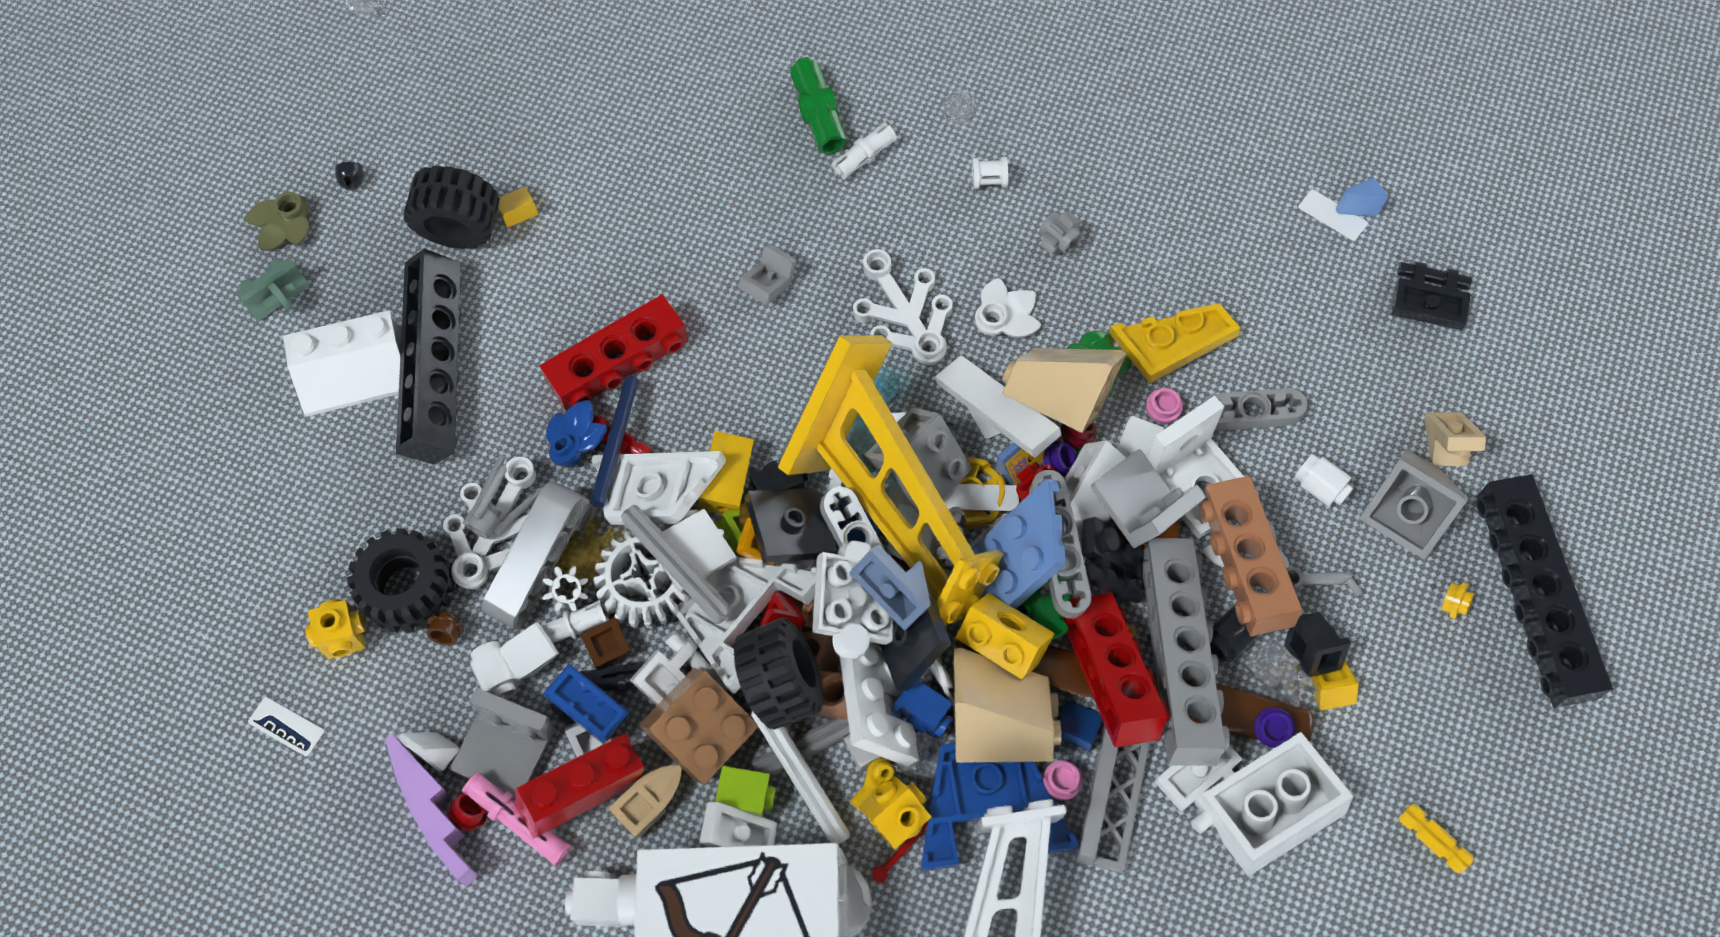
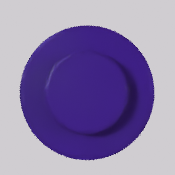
(1060, 457)
(1273, 727)

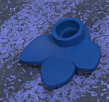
(573, 434)

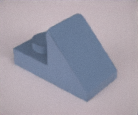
(897, 592)

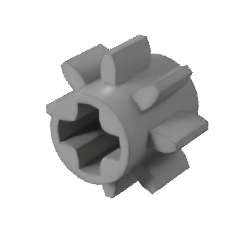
(1060, 233)

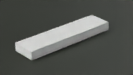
(985, 398)

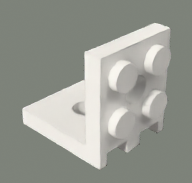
(1188, 455)

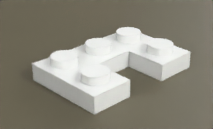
(869, 725)

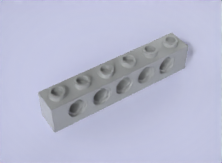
(1184, 739)

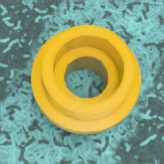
(1457, 600)

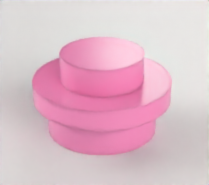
(1164, 406)
(1063, 780)

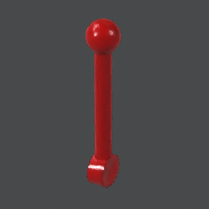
(880, 873)

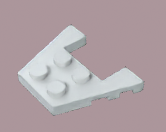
(747, 589)

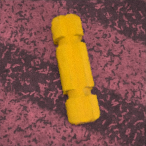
(1436, 838)

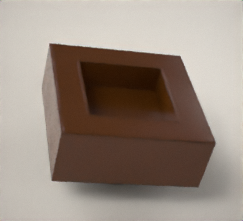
(606, 644)

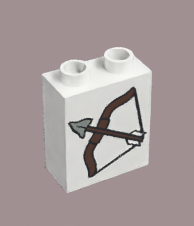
(737, 892)

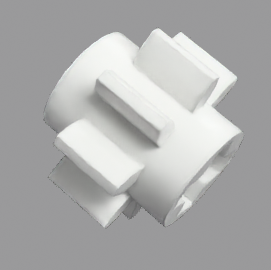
(574, 594)

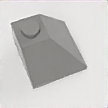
(1415, 504)

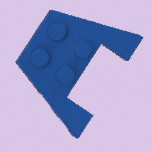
(966, 792)

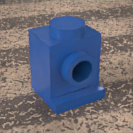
(924, 710)

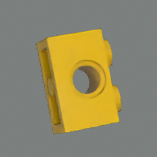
(1005, 635)

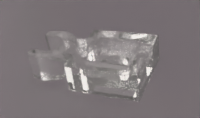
(1279, 669)

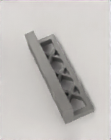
(1097, 802)

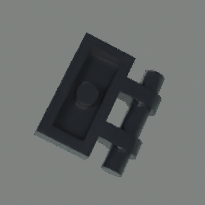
(1428, 302)
(1112, 560)

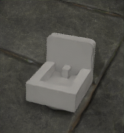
(769, 276)

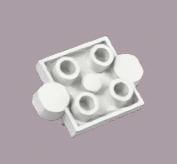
(845, 607)

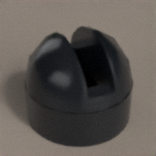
(349, 173)

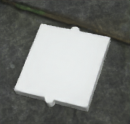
(700, 544)

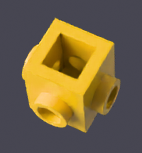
(336, 629)
(896, 811)

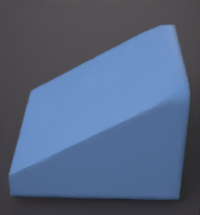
(1363, 199)

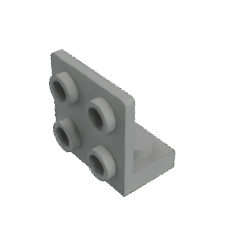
(933, 447)
(1141, 500)
(503, 742)

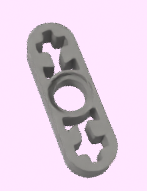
(1280, 416)

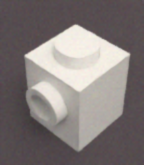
(593, 900)

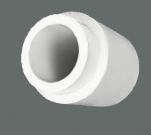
(1324, 480)
(493, 671)

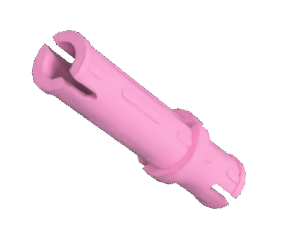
(481, 789)

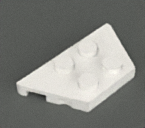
(659, 483)

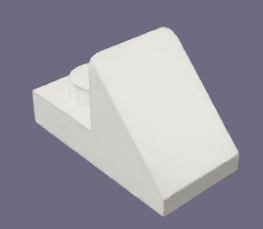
(734, 828)

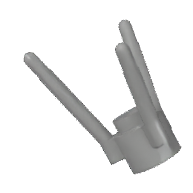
(484, 516)

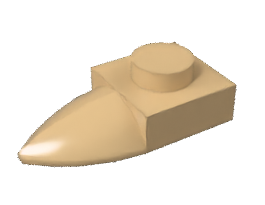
(647, 799)

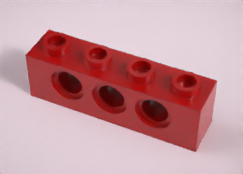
(621, 336)
(1116, 673)

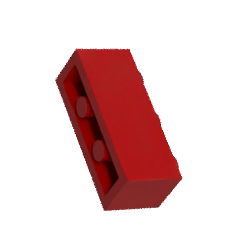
(578, 785)

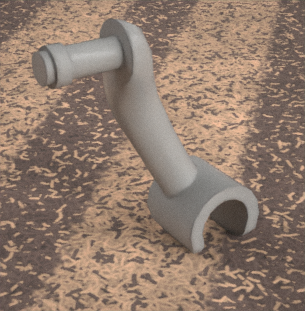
(1328, 578)

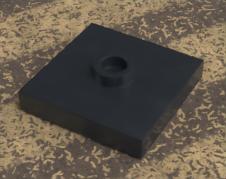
(789, 524)
(915, 648)

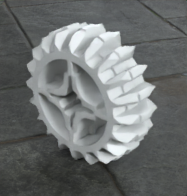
(631, 584)

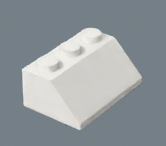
(345, 362)
(1276, 803)

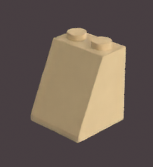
(1064, 382)
(1001, 714)

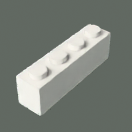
(1090, 465)

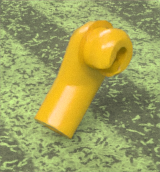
(876, 773)

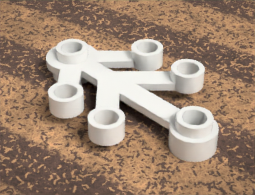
(905, 313)
(479, 555)

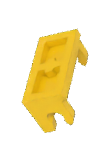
(727, 487)

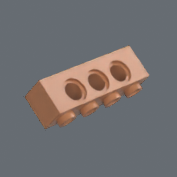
(1239, 501)

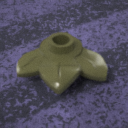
(278, 223)

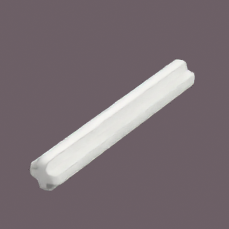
(805, 782)

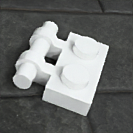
(661, 675)
(1188, 782)

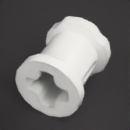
(990, 172)

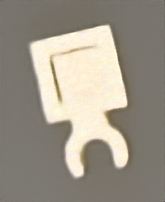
(585, 553)

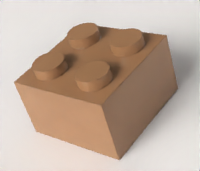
(698, 725)

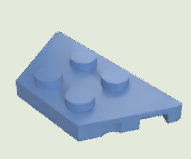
(1029, 544)

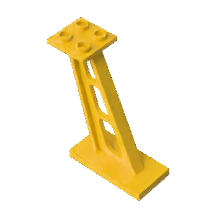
(821, 444)

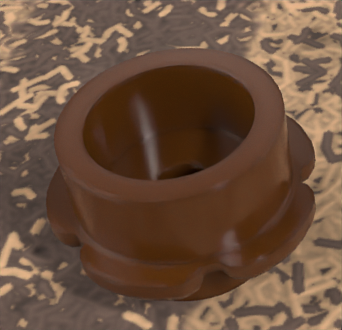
(444, 628)

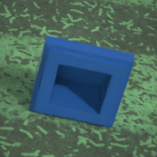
(1079, 725)

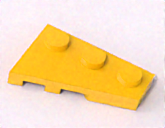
(1172, 342)

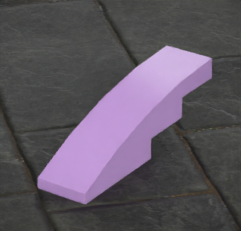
(424, 798)

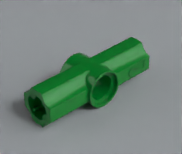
(817, 106)

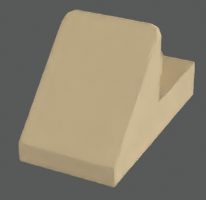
(1452, 438)

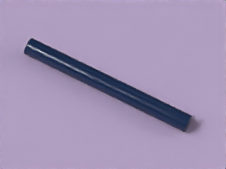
(614, 442)

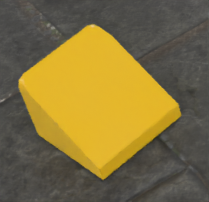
(517, 207)
(1336, 688)

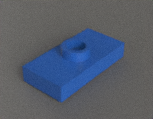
(586, 704)

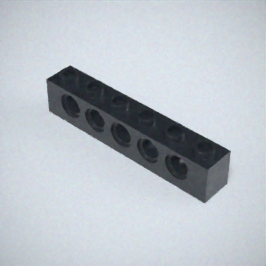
(429, 358)
(1561, 603)

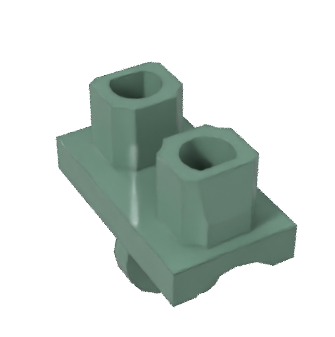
(272, 289)

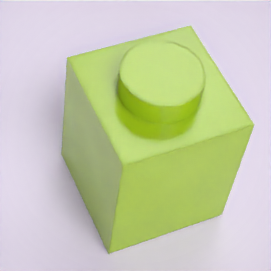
(746, 790)

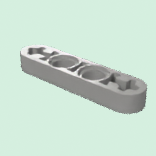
(1072, 547)

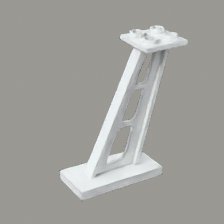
(1004, 826)

